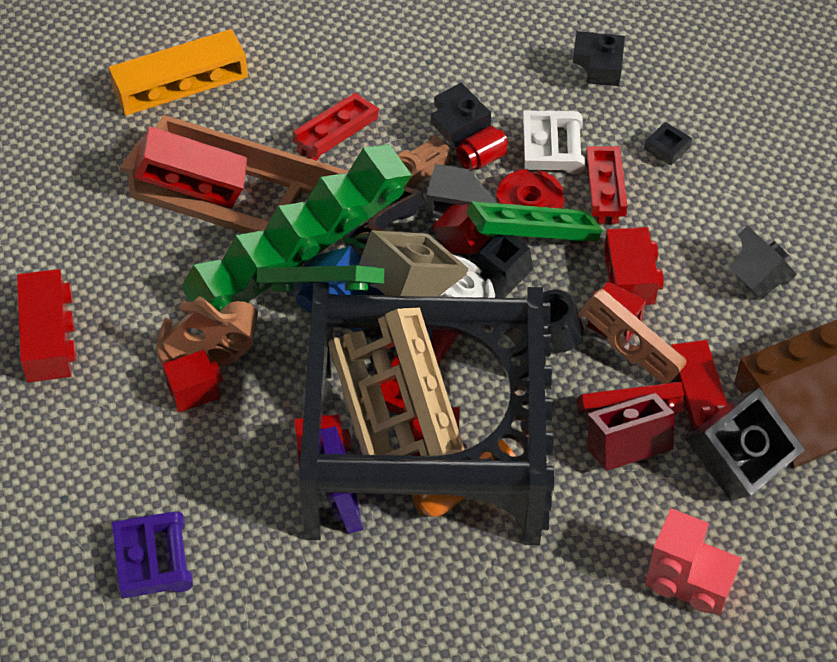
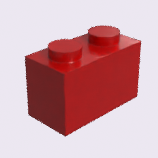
(631, 262)

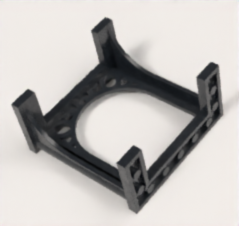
(513, 483)

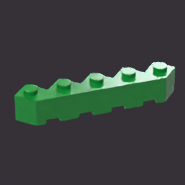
(302, 228)

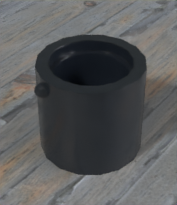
(565, 324)

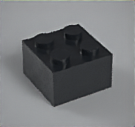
(745, 444)

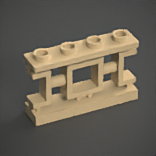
(418, 382)

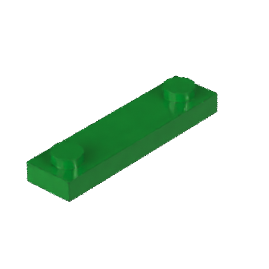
(533, 221)
(353, 276)

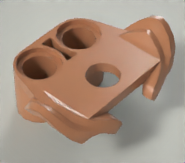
(225, 337)

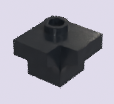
(600, 56)
(459, 114)
(503, 262)
(760, 264)

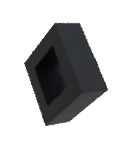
(668, 143)

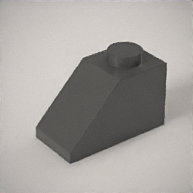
(453, 187)

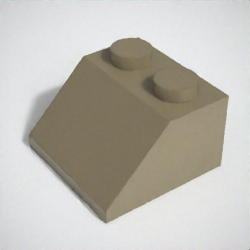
(412, 264)

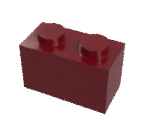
(630, 431)

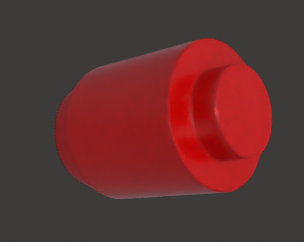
(482, 148)

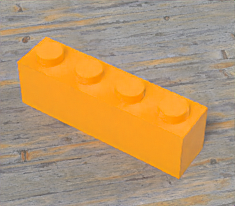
(178, 72)

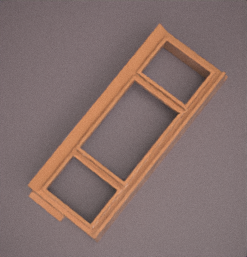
(262, 162)

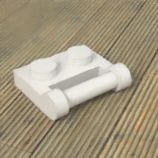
(541, 141)

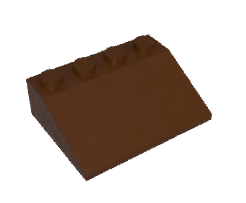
(800, 385)

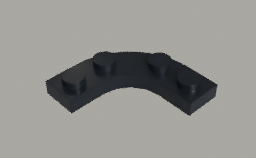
(400, 209)

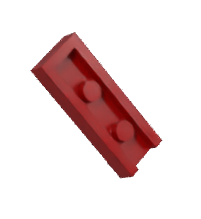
(334, 126)
(606, 183)
(700, 382)
(670, 393)

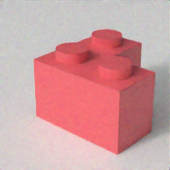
(688, 567)

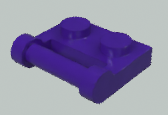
(138, 555)

